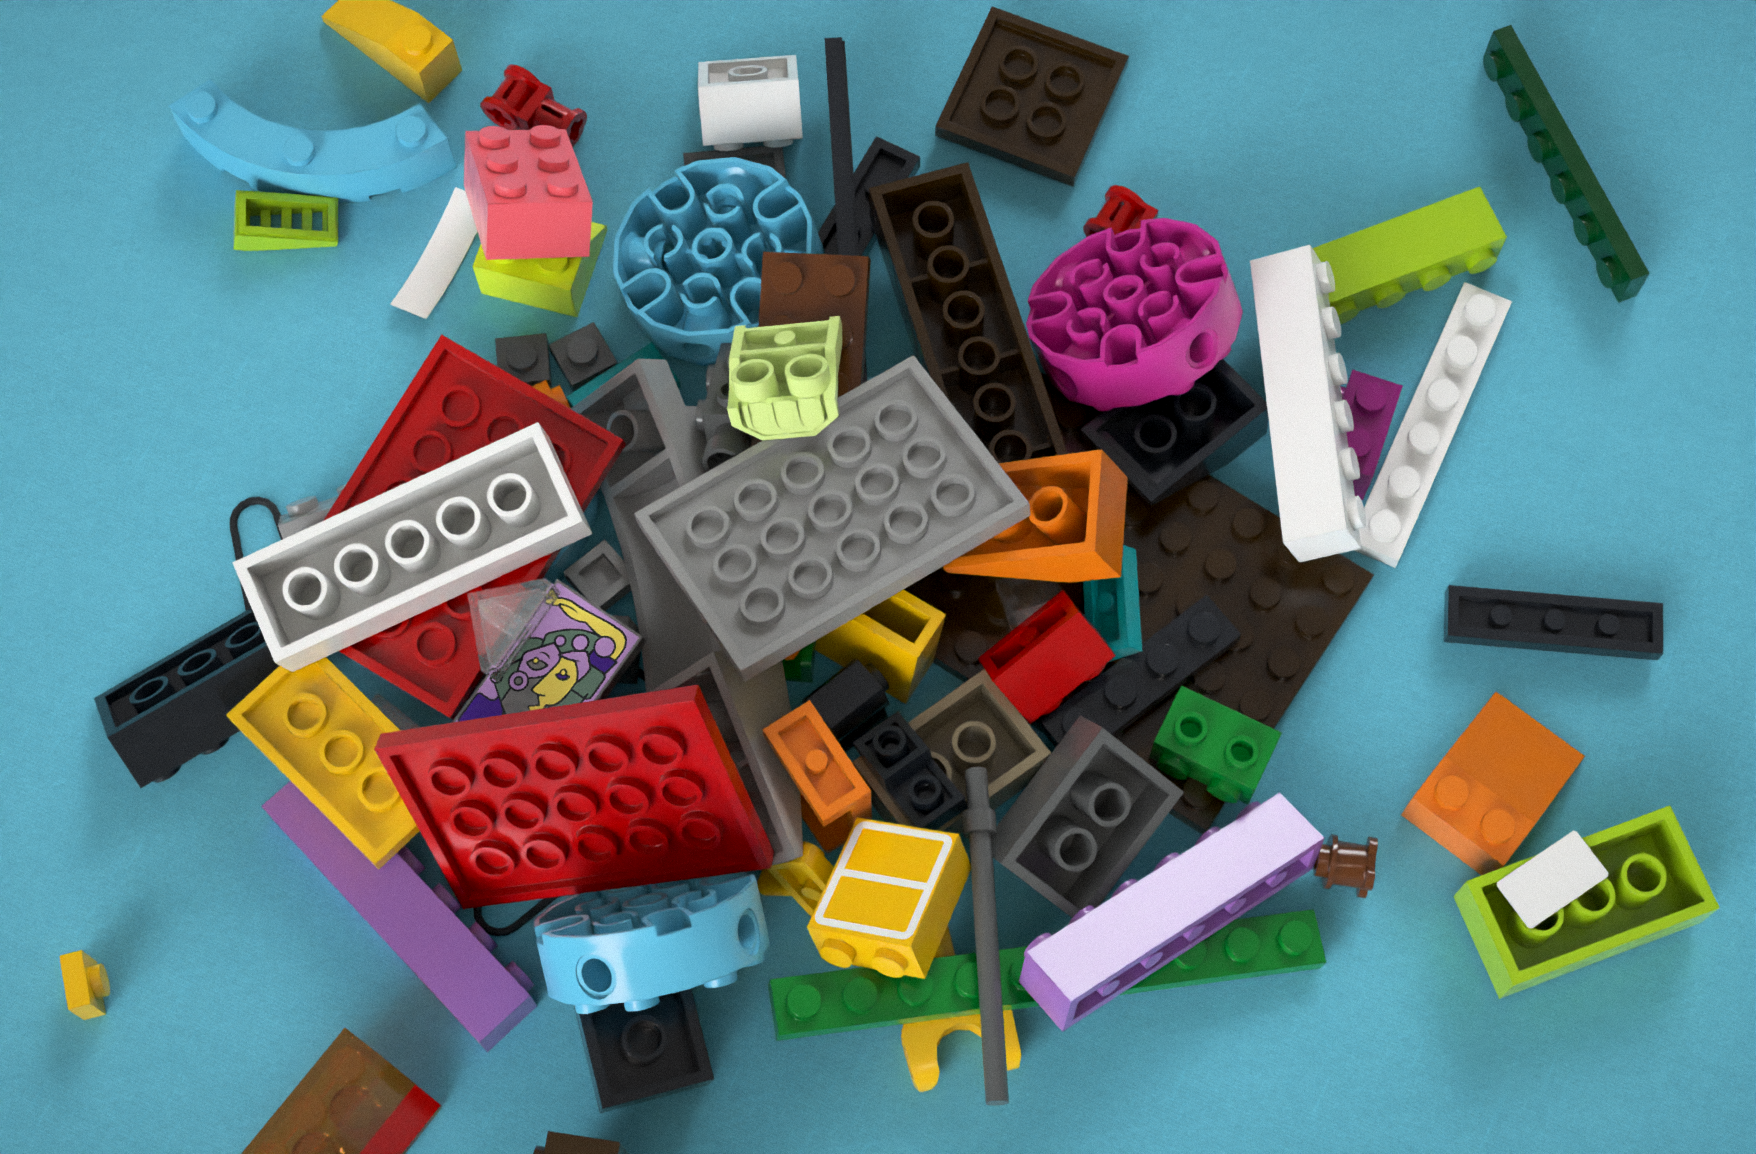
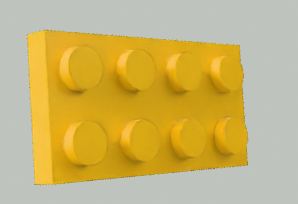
(324, 742)

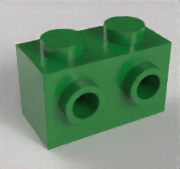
(1213, 746)

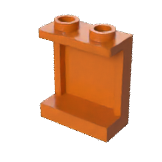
(827, 779)

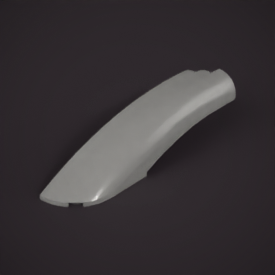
(680, 651)

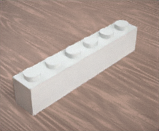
(1306, 404)

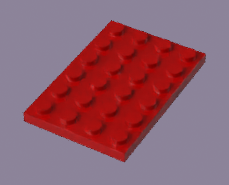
(444, 414)
(578, 798)

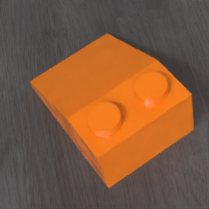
(1072, 524)
(1492, 785)

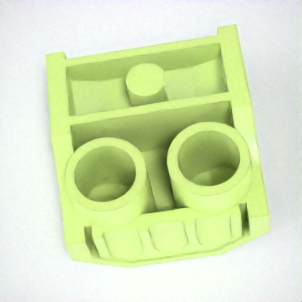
(785, 378)

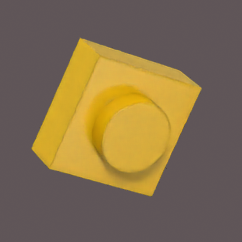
(84, 984)

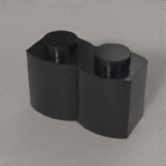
(852, 702)

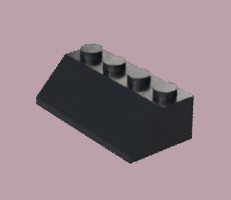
(183, 700)

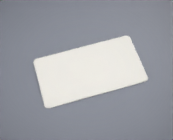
(1552, 879)

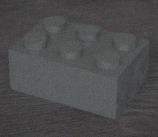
(1083, 818)

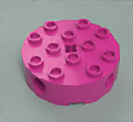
(1134, 314)

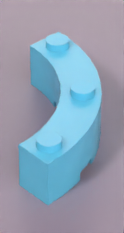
(328, 163)

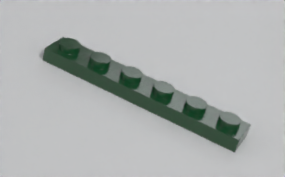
(1569, 172)

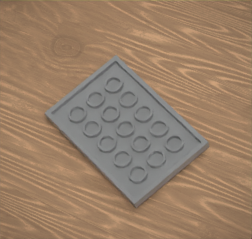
(831, 521)

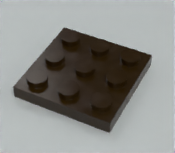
(1032, 96)

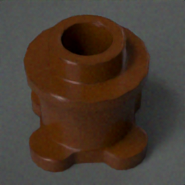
(1347, 864)

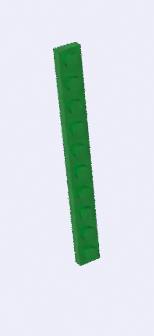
(870, 999)

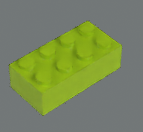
(1648, 894)

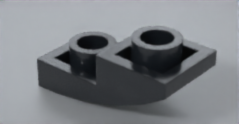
(910, 774)

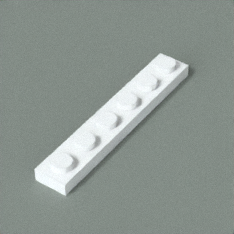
(1430, 423)

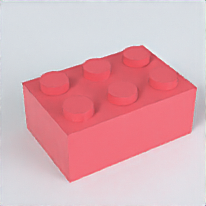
(527, 193)

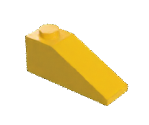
(398, 42)

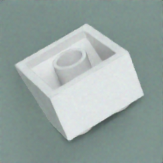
(749, 102)

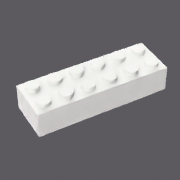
(412, 548)

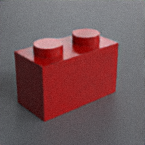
(1046, 657)

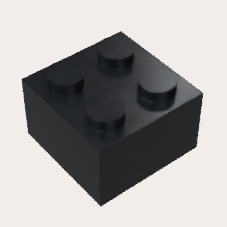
(645, 1051)

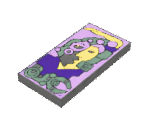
(567, 660)

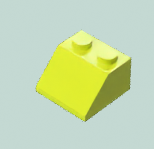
(541, 282)

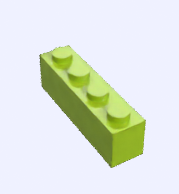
(1412, 252)

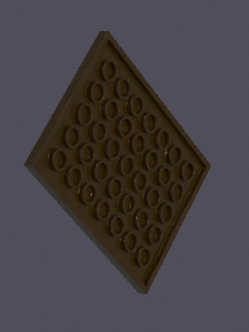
(1185, 549)

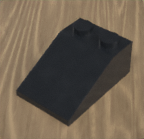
(1182, 435)

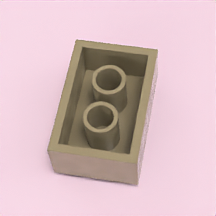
(970, 730)

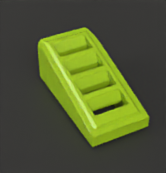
(284, 204)

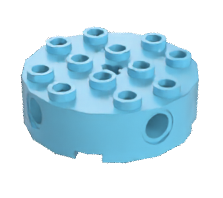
(696, 252)
(650, 941)

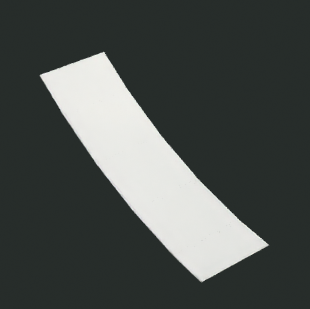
(439, 259)

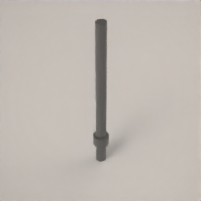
(979, 828)

